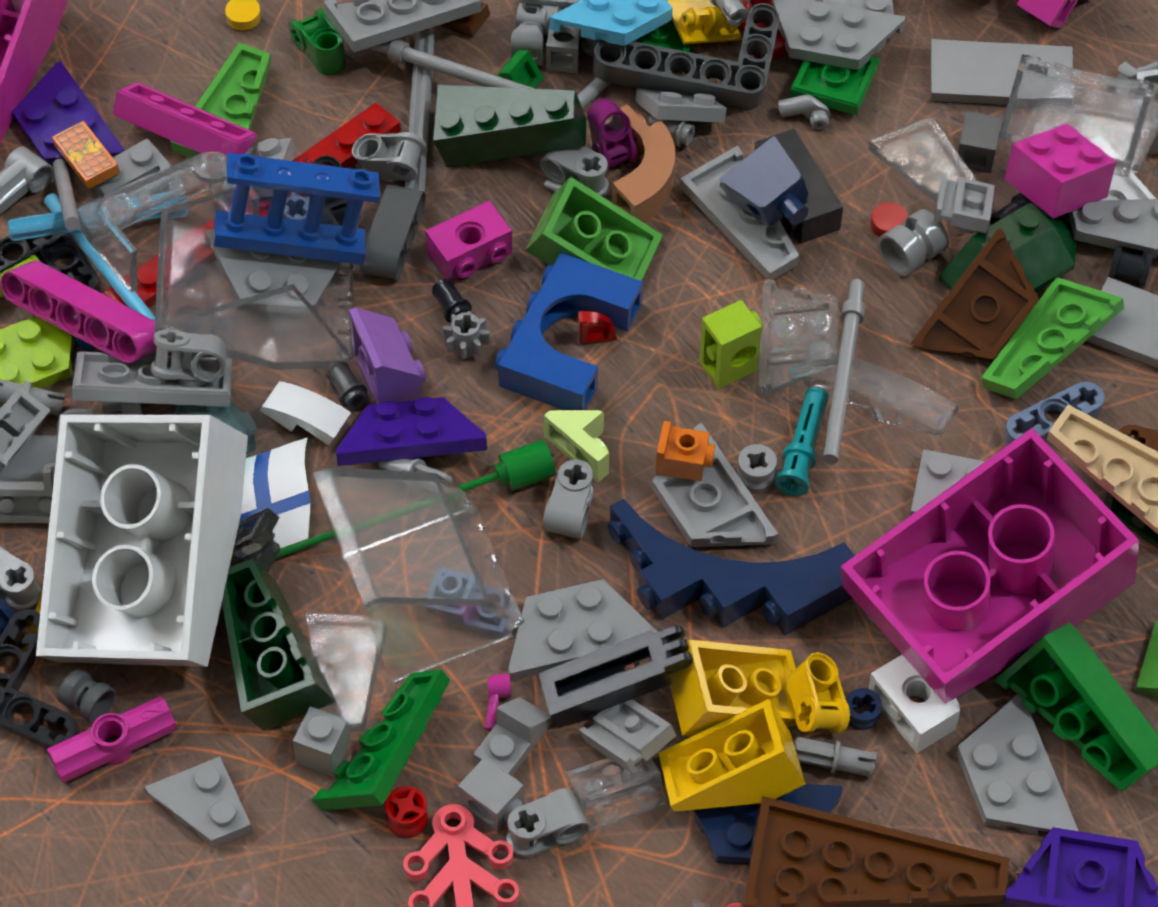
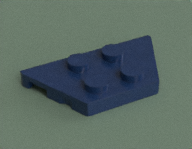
(733, 827)

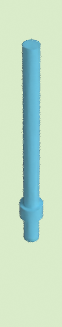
(132, 300)

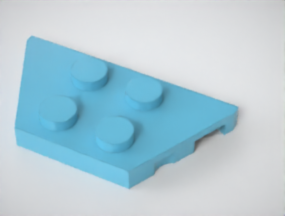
(613, 20)

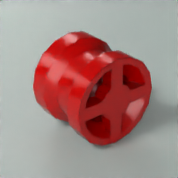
(403, 802)

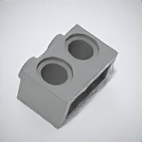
(18, 422)

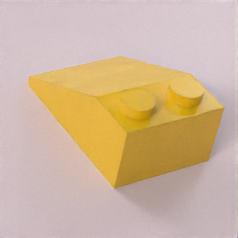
(729, 681)
(733, 762)

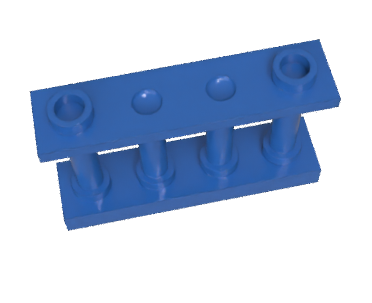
(288, 236)

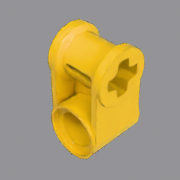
(816, 694)

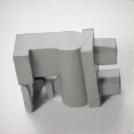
(534, 23)

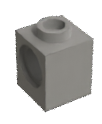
(490, 794)

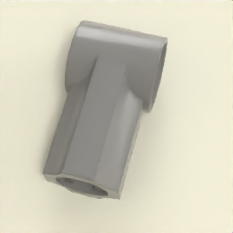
(22, 173)

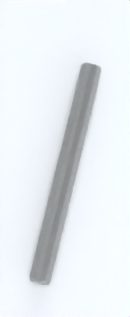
(421, 104)

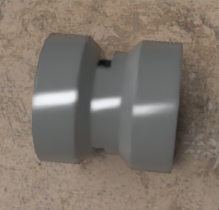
(86, 695)

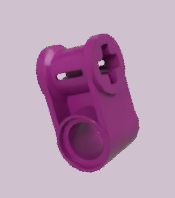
(614, 138)

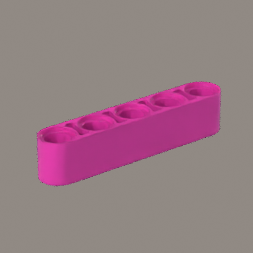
(80, 311)

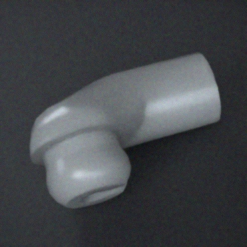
(808, 107)

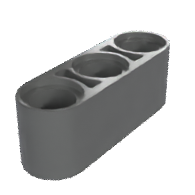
(393, 231)

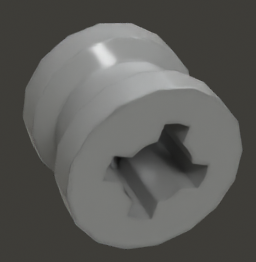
(758, 478)

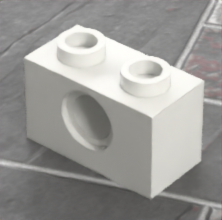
(917, 722)

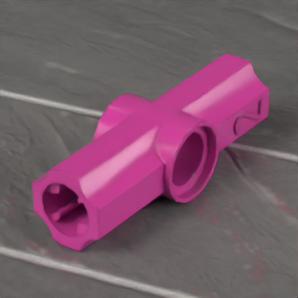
(90, 750)

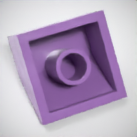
(385, 357)

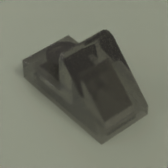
(256, 540)

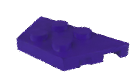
(56, 106)
(409, 431)
(1084, 872)

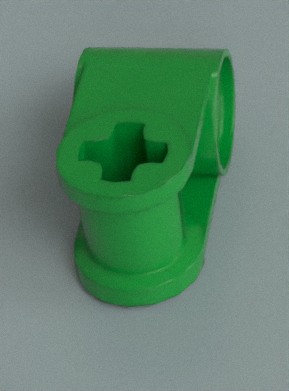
(319, 42)

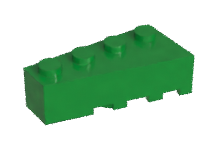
(1085, 705)

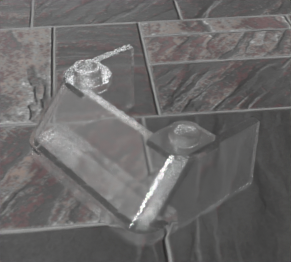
(110, 213)

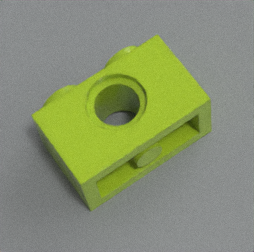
(730, 343)

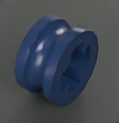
(869, 718)

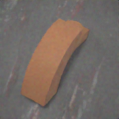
(652, 182)

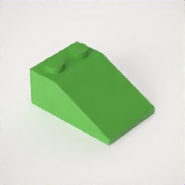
(593, 231)

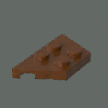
(981, 306)

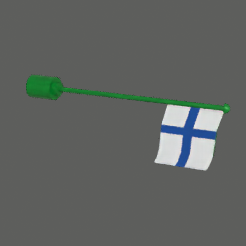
(280, 483)

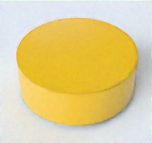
(243, 14)

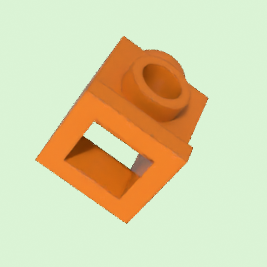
(683, 452)

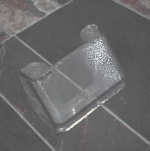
(1104, 109)

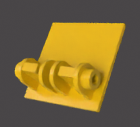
(702, 22)

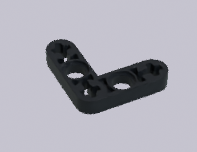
(48, 252)
(12, 699)

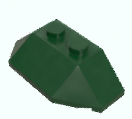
(1037, 240)

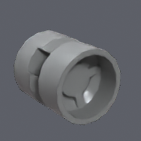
(912, 242)

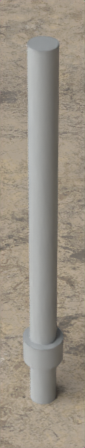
(401, 52)
(852, 316)

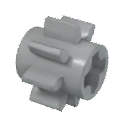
(466, 335)

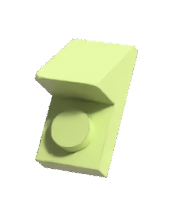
(577, 437)

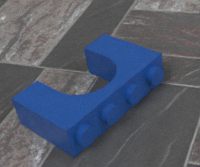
(567, 288)

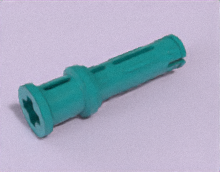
(800, 454)

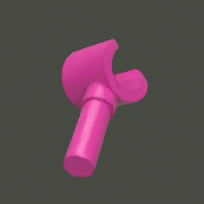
(498, 687)

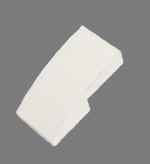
(309, 410)

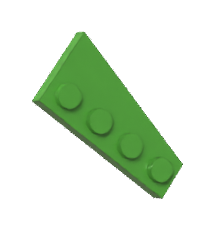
(234, 90)

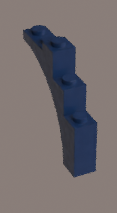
(728, 589)

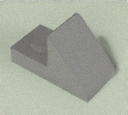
(514, 735)

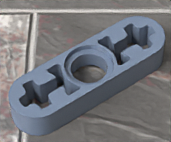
(1025, 419)

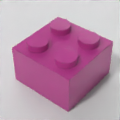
(1060, 170)

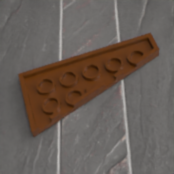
(843, 862)

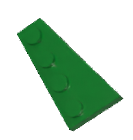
(386, 745)

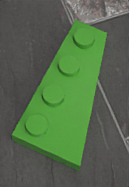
(1050, 333)

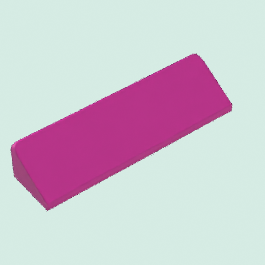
(180, 121)

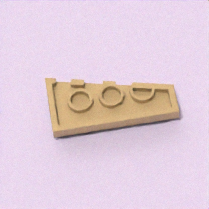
(1112, 460)

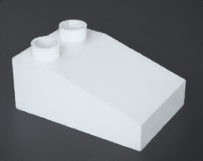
(140, 538)

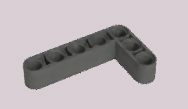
(696, 66)

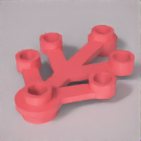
(459, 868)

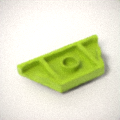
(35, 353)

